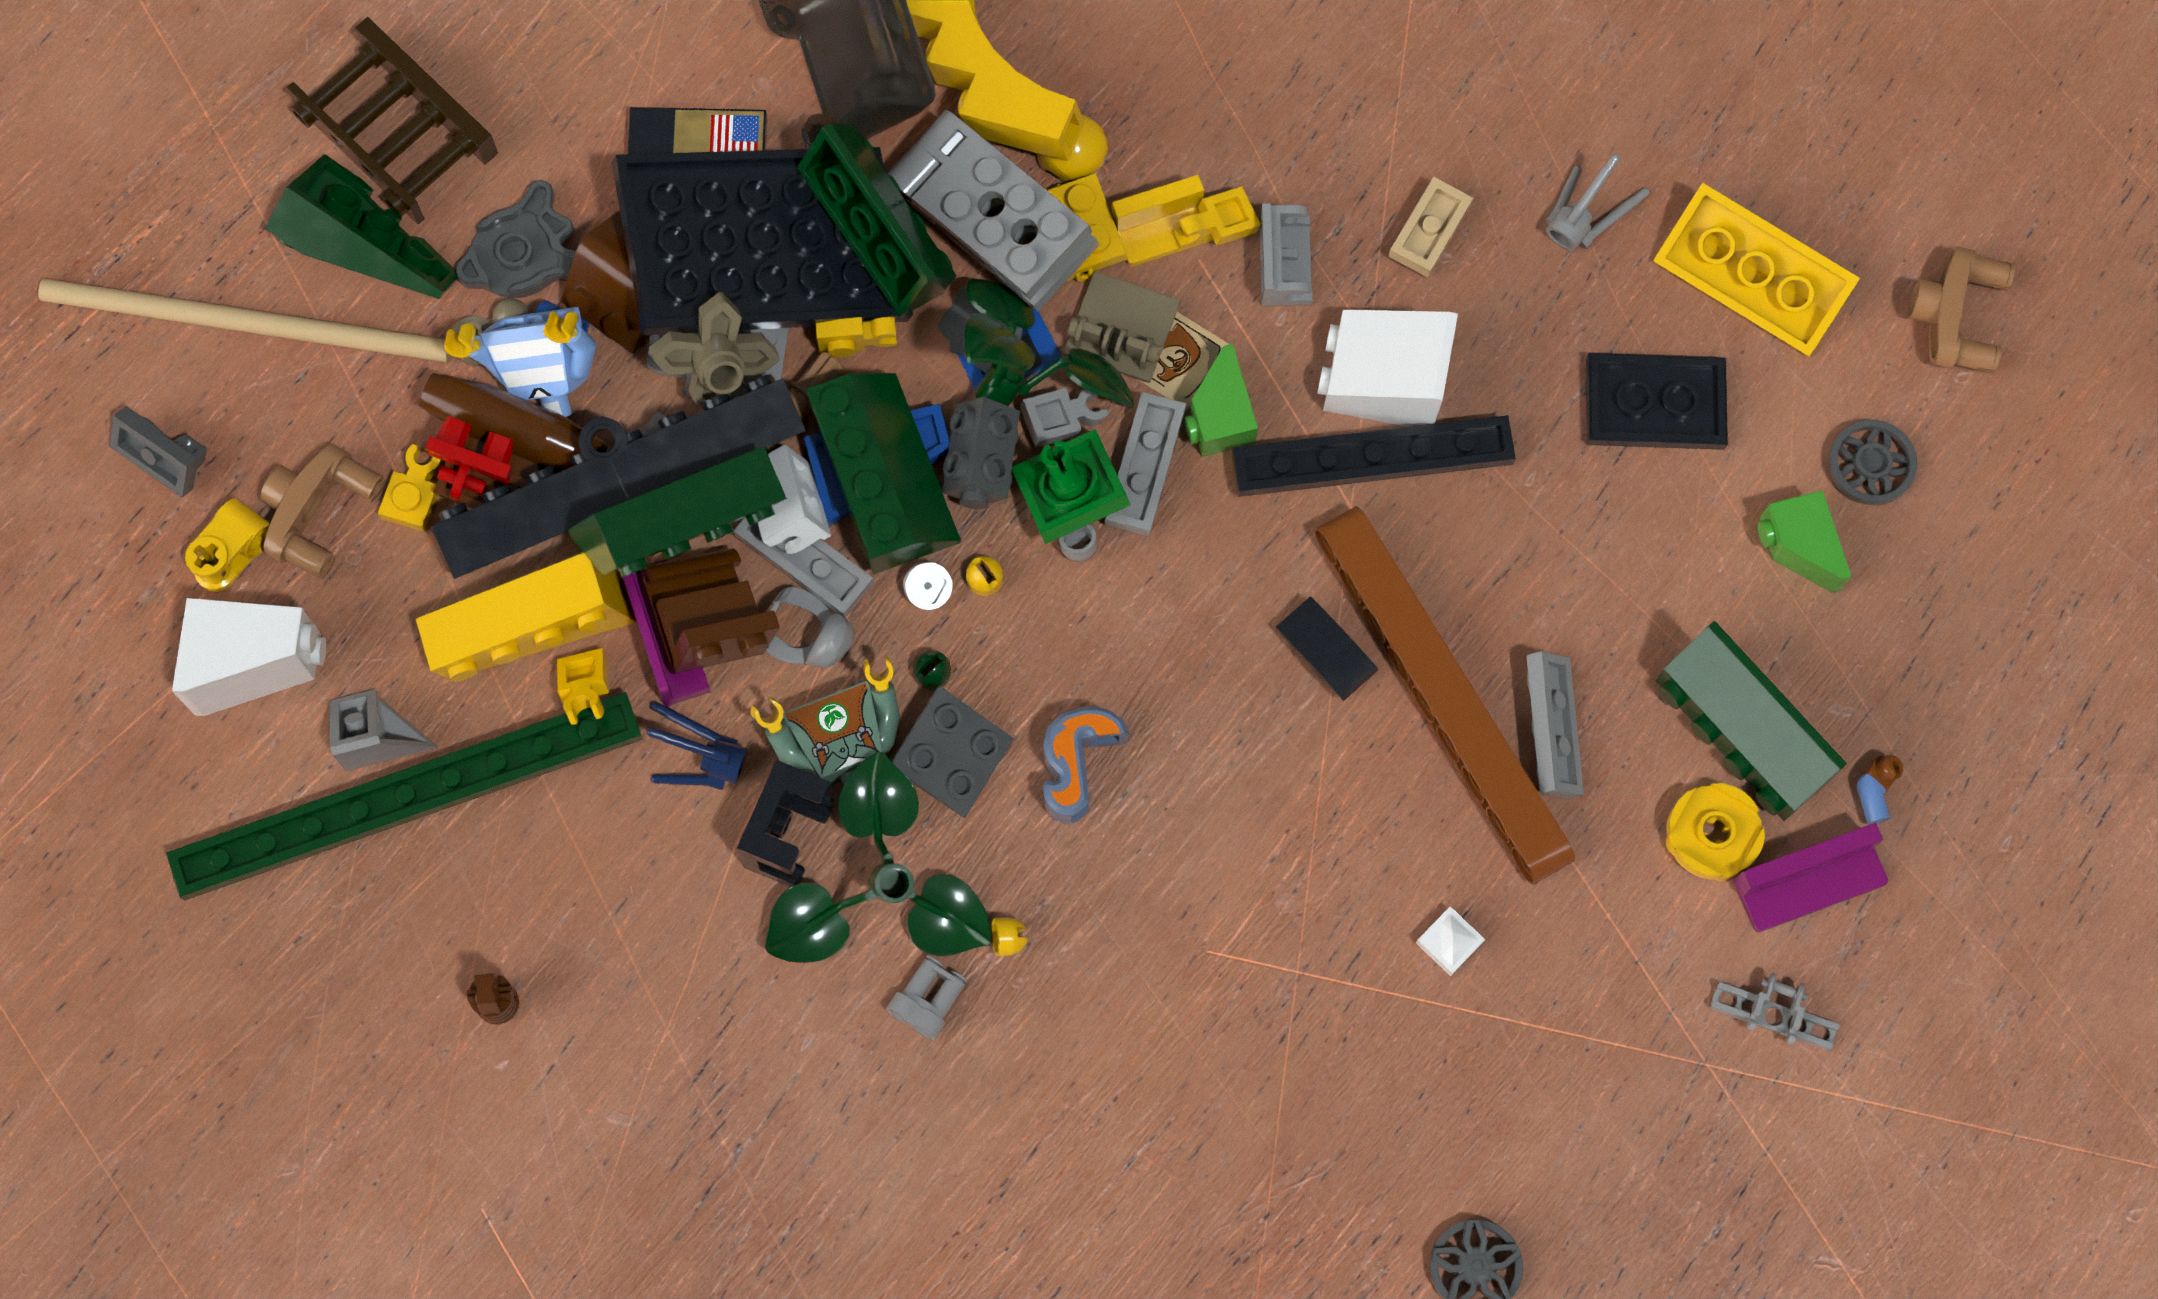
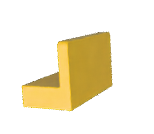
(1150, 217)

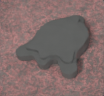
(519, 247)

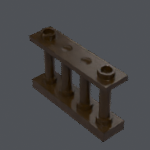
(405, 80)

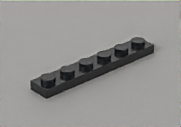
(1373, 456)

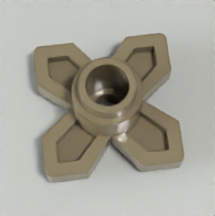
(718, 354)

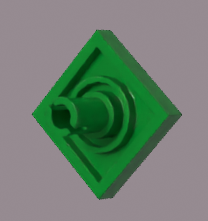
(1070, 486)

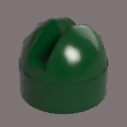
(937, 676)

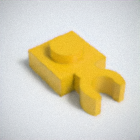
(847, 335)
(410, 497)
(582, 681)

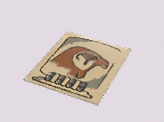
(1185, 360)

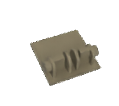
(1123, 325)

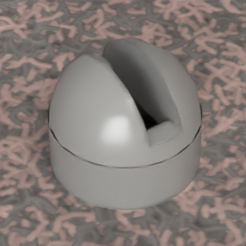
(1074, 540)

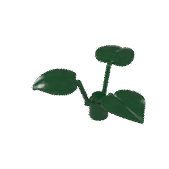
(992, 339)
(946, 915)

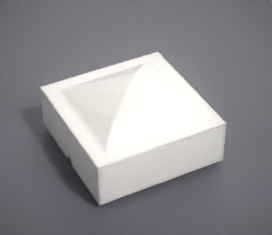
(1450, 941)

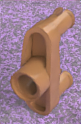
(1943, 304)
(298, 499)

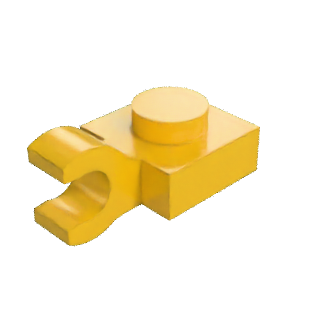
(1222, 216)

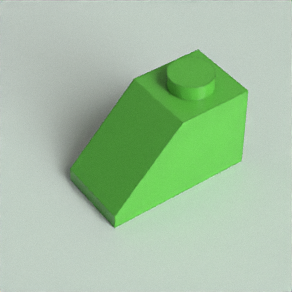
(1221, 408)
(1805, 540)

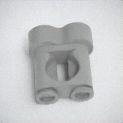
(918, 1013)

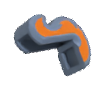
(1064, 757)

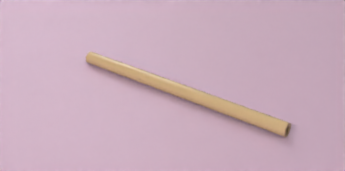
(243, 320)

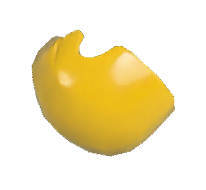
(1086, 156)

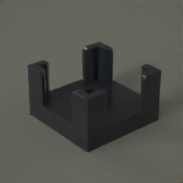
(784, 792)

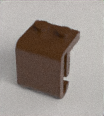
(603, 284)
(705, 612)

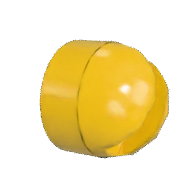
(976, 580)
(1005, 936)

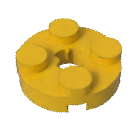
(1718, 859)

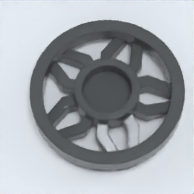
(1872, 462)
(1476, 1264)

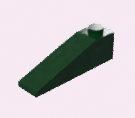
(336, 221)

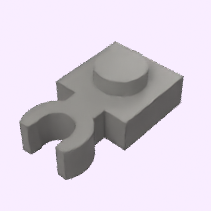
(1056, 417)

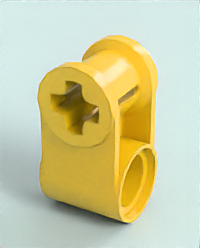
(229, 542)

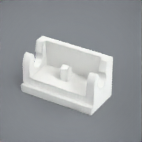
(802, 511)

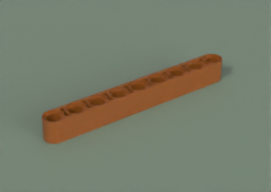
(1445, 696)

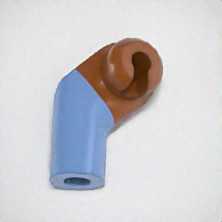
(1874, 784)

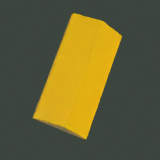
(1756, 269)

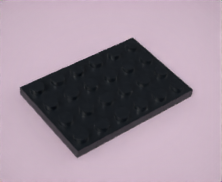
(740, 230)

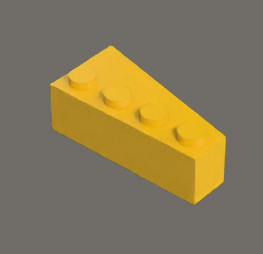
(524, 618)

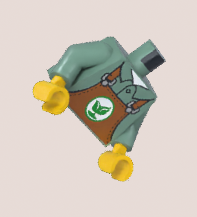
(836, 730)

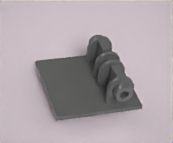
(951, 751)

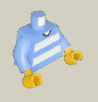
(532, 354)

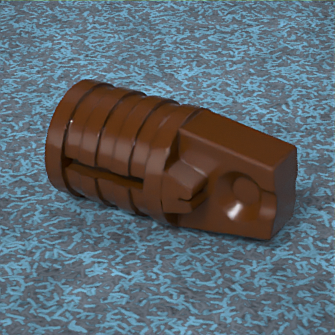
(493, 998)

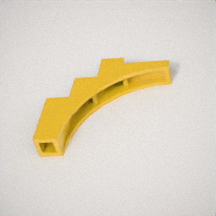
(995, 97)

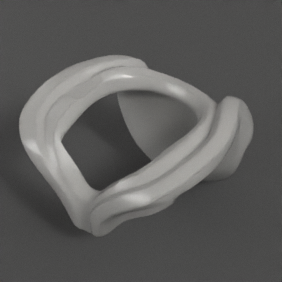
(833, 639)

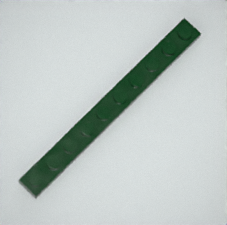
(400, 797)

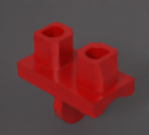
(450, 447)

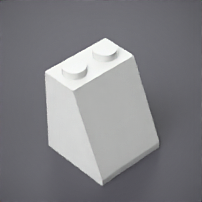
(1388, 365)
(242, 653)

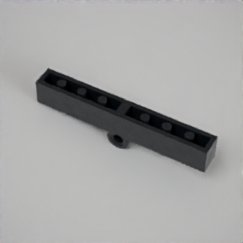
(602, 480)

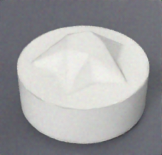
(927, 585)

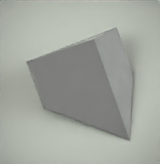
(371, 732)

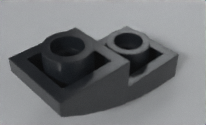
(1327, 648)

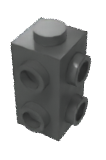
(980, 452)

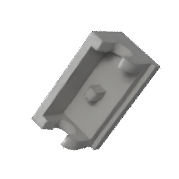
(1285, 255)

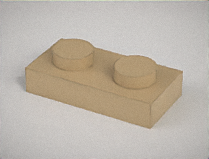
(1430, 227)

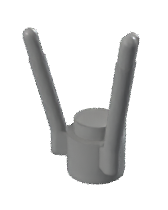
(1571, 224)

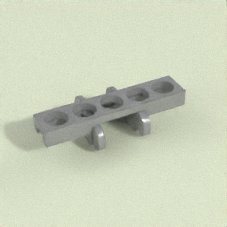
(1762, 1003)

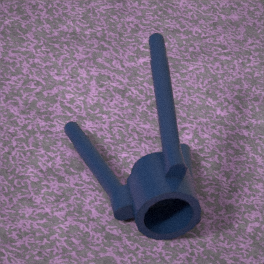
(720, 758)

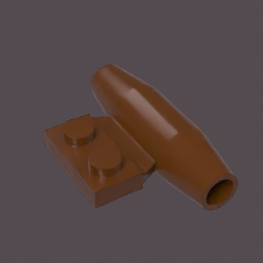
(538, 433)

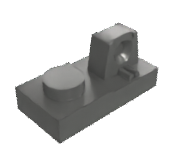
(147, 447)

